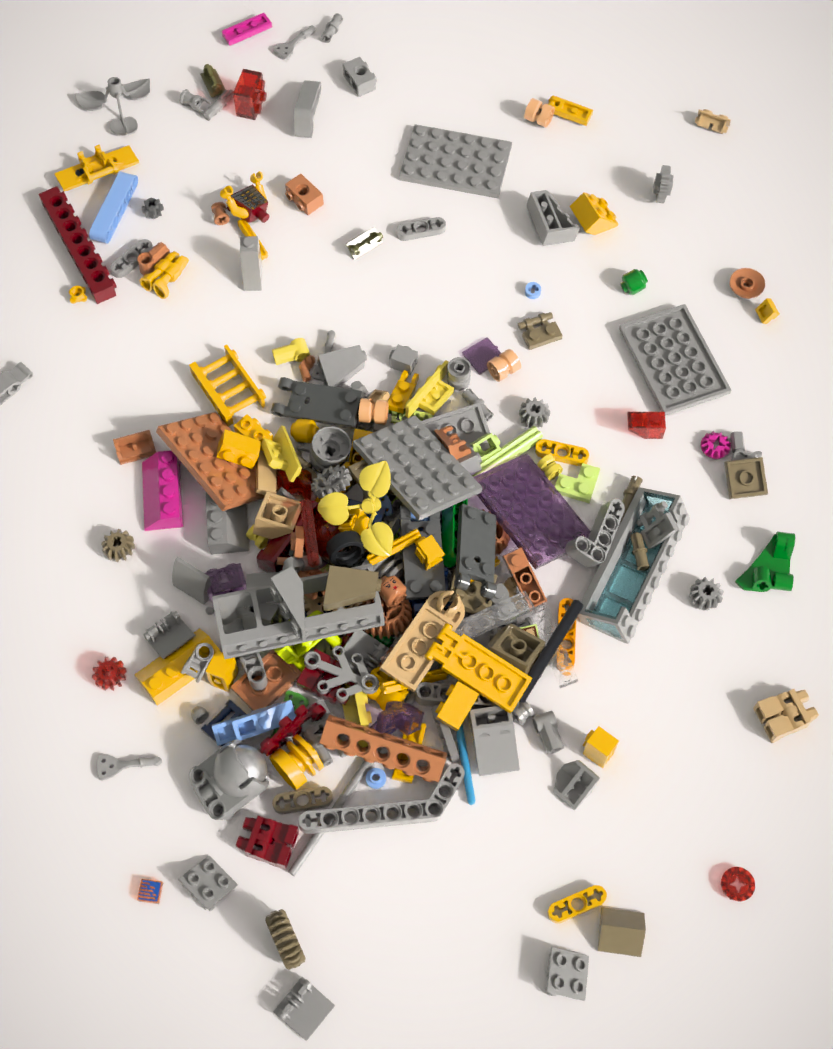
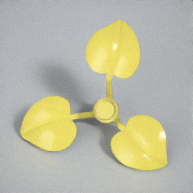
(334, 508)

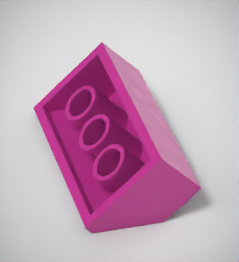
(162, 491)

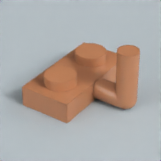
(297, 544)

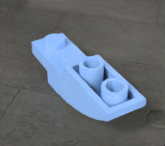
(253, 723)

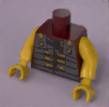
(249, 202)

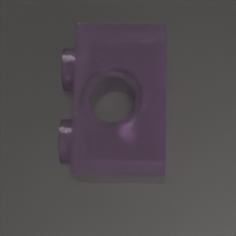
(233, 573)

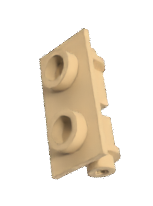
(720, 122)

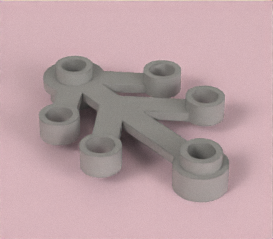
(344, 674)

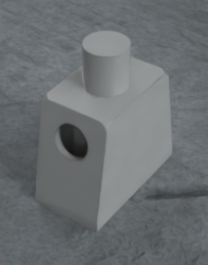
(269, 615)

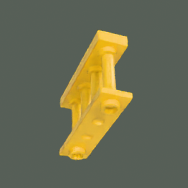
(218, 400)

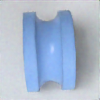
(536, 286)

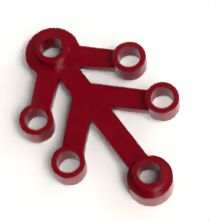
(291, 728)

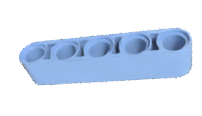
(113, 207)

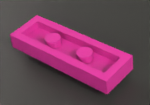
(246, 29)

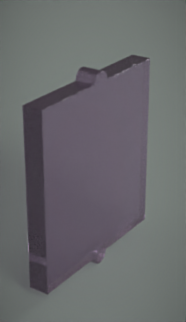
(480, 354)

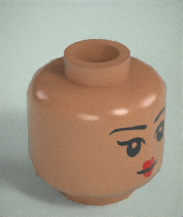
(392, 590)

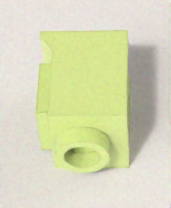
(492, 440)

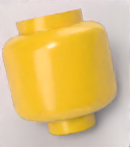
(303, 430)

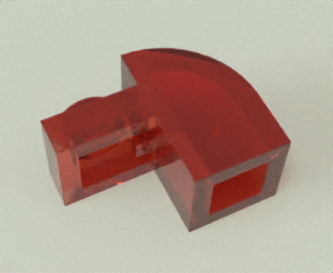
(301, 484)

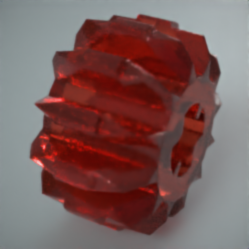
(116, 673)

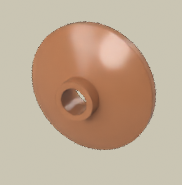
(747, 277)

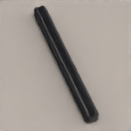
(552, 646)

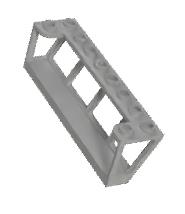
(280, 634)

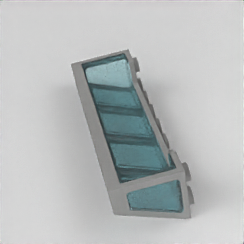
(620, 591)

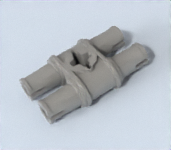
(313, 736)

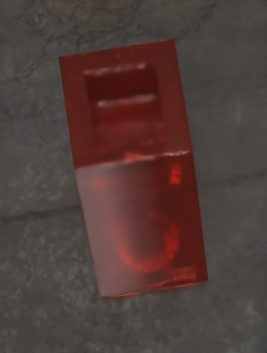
(647, 424)

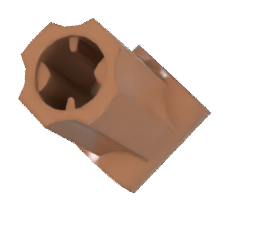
(149, 259)

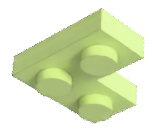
(579, 488)

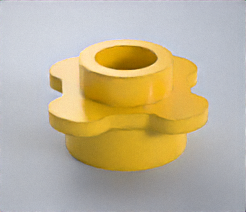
(80, 291)

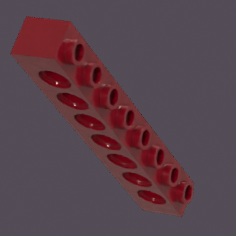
(77, 244)

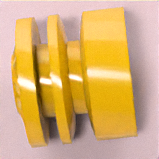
(298, 760)

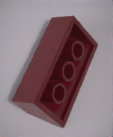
(278, 547)

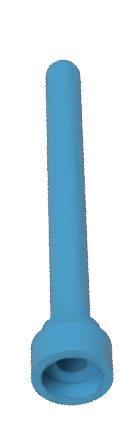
(465, 764)

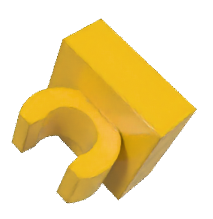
(767, 311)

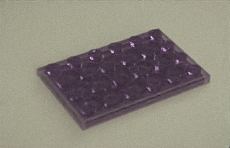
(530, 509)

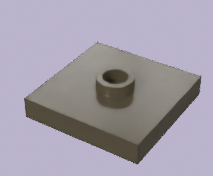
(746, 478)

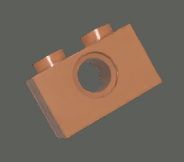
(304, 194)

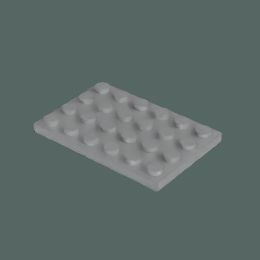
(456, 161)
(674, 359)
(419, 466)

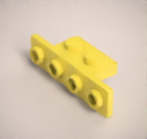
(432, 394)
(281, 454)
(356, 711)

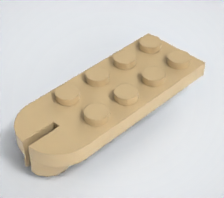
(407, 660)

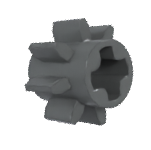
(152, 208)

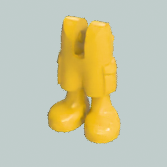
(168, 270)

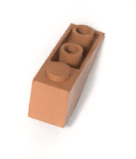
(524, 576)

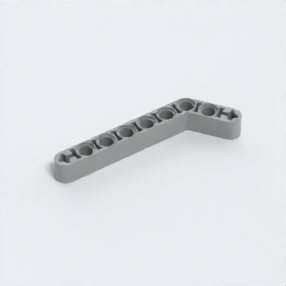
(380, 810)

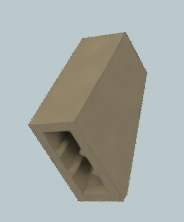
(349, 586)

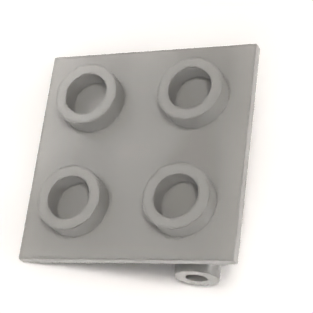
(169, 635)
(366, 646)
(207, 882)
(567, 974)
(304, 1008)

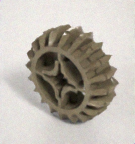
(285, 939)

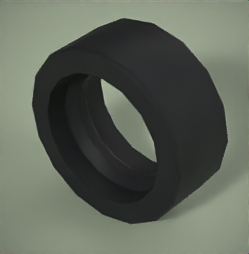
(347, 557)

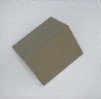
(621, 932)

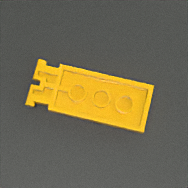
(479, 668)

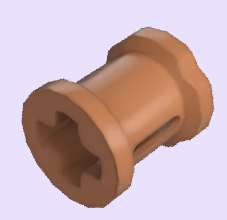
(219, 211)

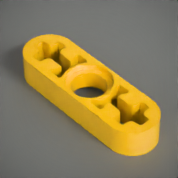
(564, 459)
(594, 903)

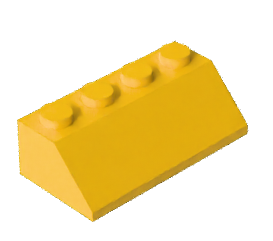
(163, 676)

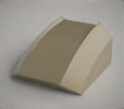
(516, 647)

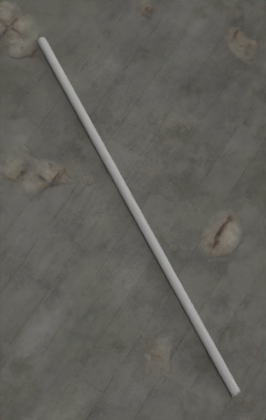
(346, 794)

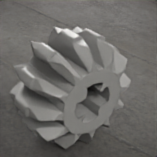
(534, 412)
(708, 587)

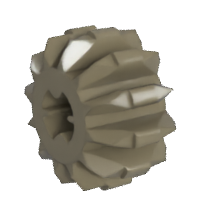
(116, 539)

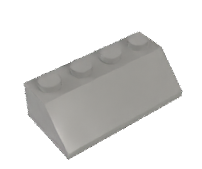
(226, 528)

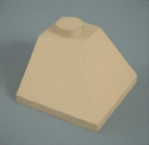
(276, 516)

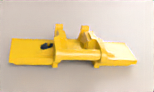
(96, 167)

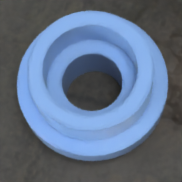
(375, 784)

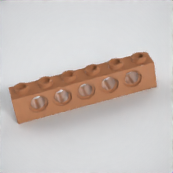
(394, 745)

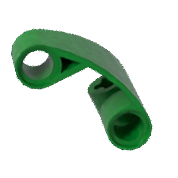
(772, 566)

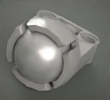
(230, 779)

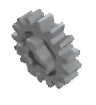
(663, 184)
(331, 481)

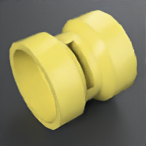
(550, 467)
(260, 542)

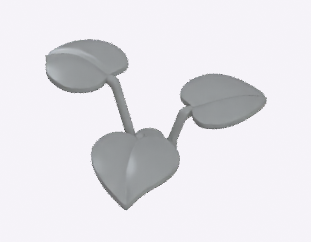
(136, 90)

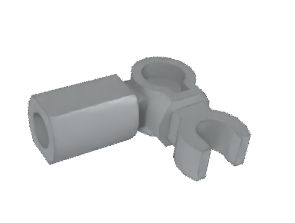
(738, 447)
(299, 564)

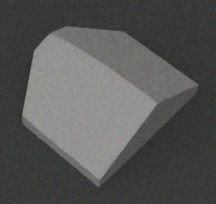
(575, 783)

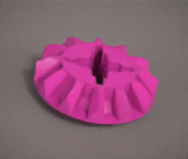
(721, 450)

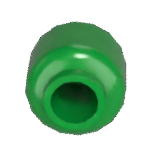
(634, 281)

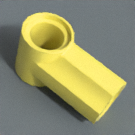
(296, 350)

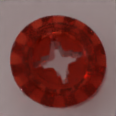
(744, 877)

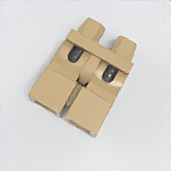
(785, 714)

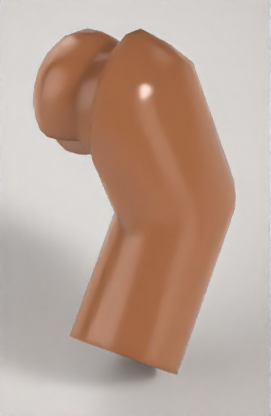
(305, 366)

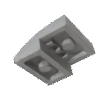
(190, 580)

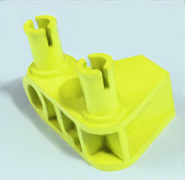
(294, 653)

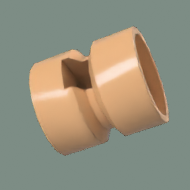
(533, 112)
(503, 365)
(373, 411)

